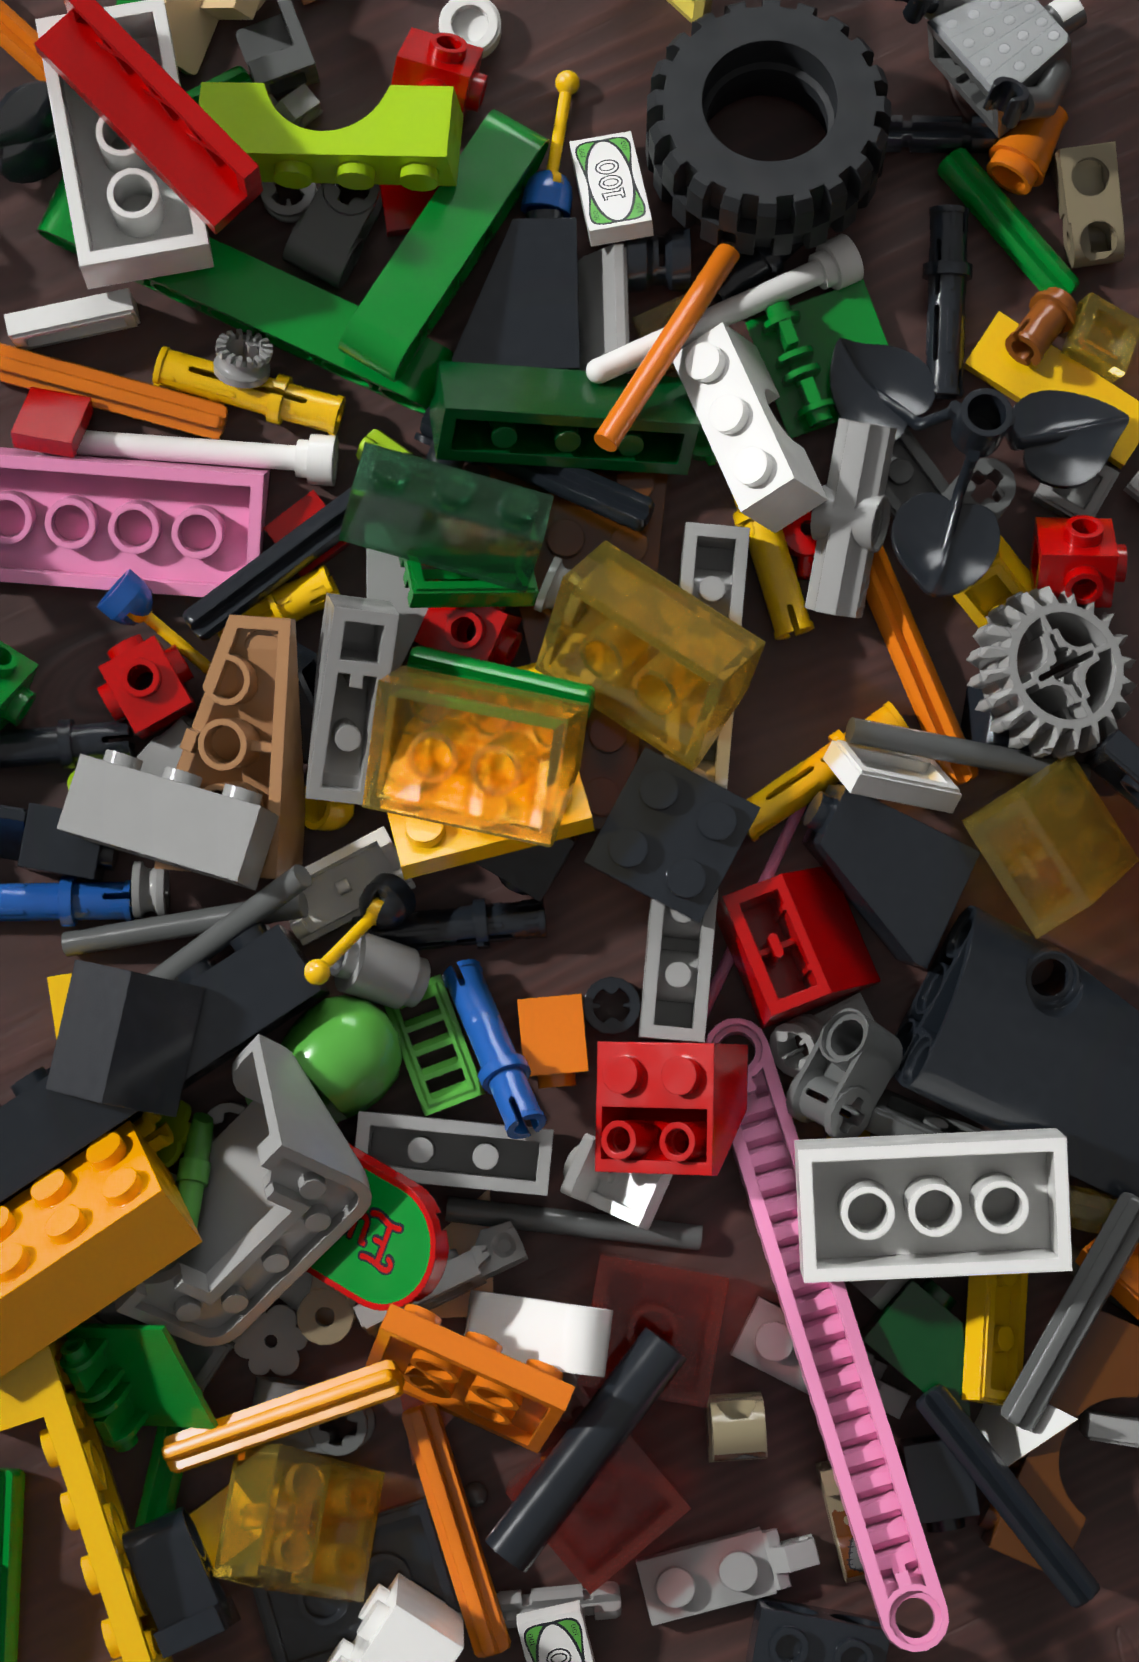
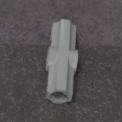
(852, 519)

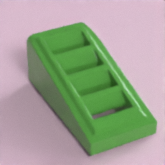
(452, 1094)

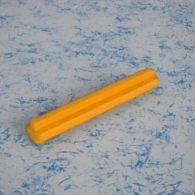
(284, 1416)

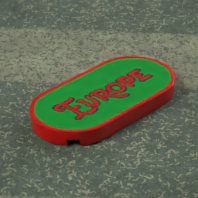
(393, 1249)

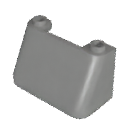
(271, 1208)

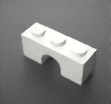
(731, 399)

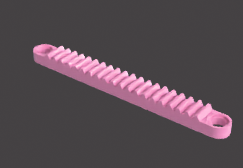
(833, 1362)

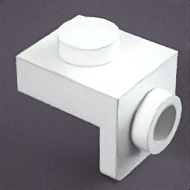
(624, 1195)

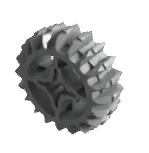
(1076, 703)

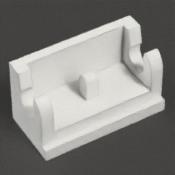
(340, 882)

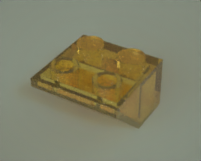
(1051, 845)
(299, 1523)

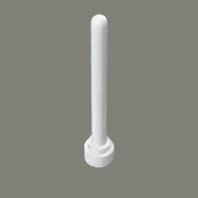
(832, 265)
(309, 459)

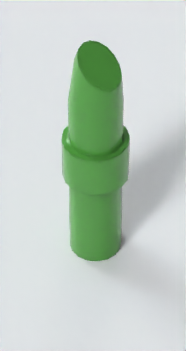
(195, 1166)

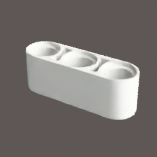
(544, 1330)

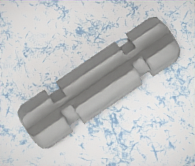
(603, 1603)

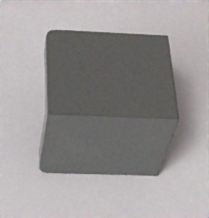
(278, 52)

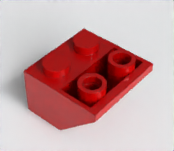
(794, 944)
(668, 1106)

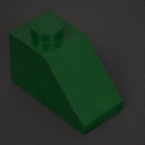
(921, 1337)

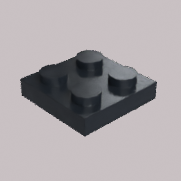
(672, 835)

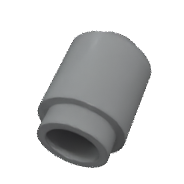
(382, 972)

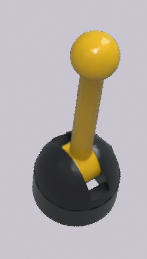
(385, 915)

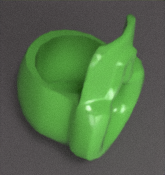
(346, 1053)

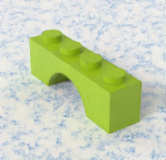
(403, 141)

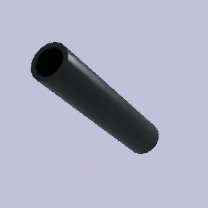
(585, 1450)

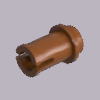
(1049, 315)

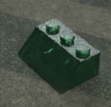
(446, 517)

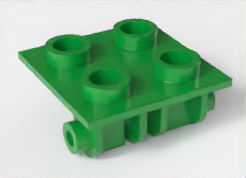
(799, 349)
(132, 1381)

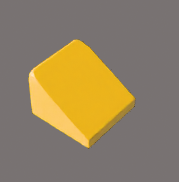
(1001, 581)

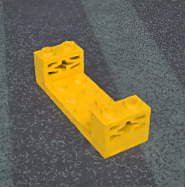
(92, 1498)

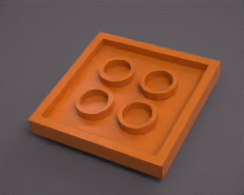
(472, 1377)

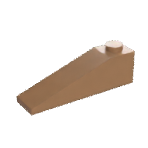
(252, 729)

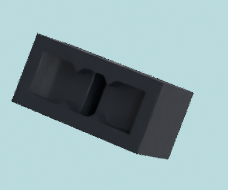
(813, 1634)

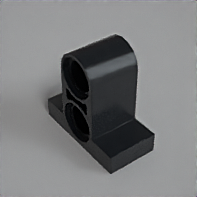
(178, 1582)

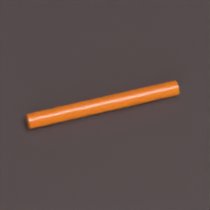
(666, 347)

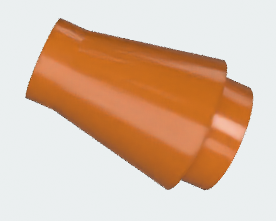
(1025, 152)

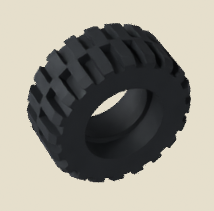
(776, 55)

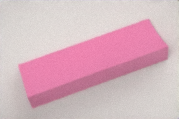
(99, 516)

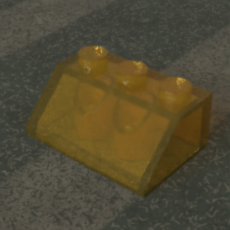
(650, 653)
(473, 754)

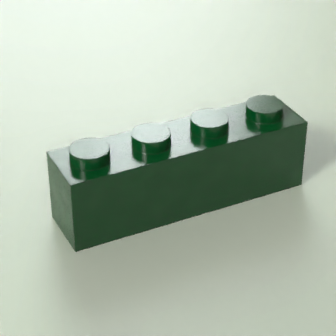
(552, 419)

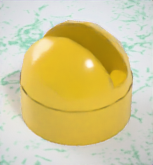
(327, 814)

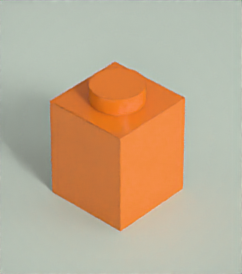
(553, 1038)

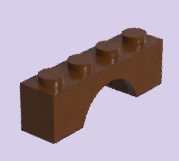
(1100, 1371)

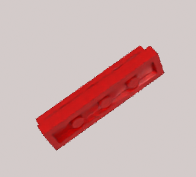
(144, 110)

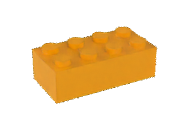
(85, 1240)

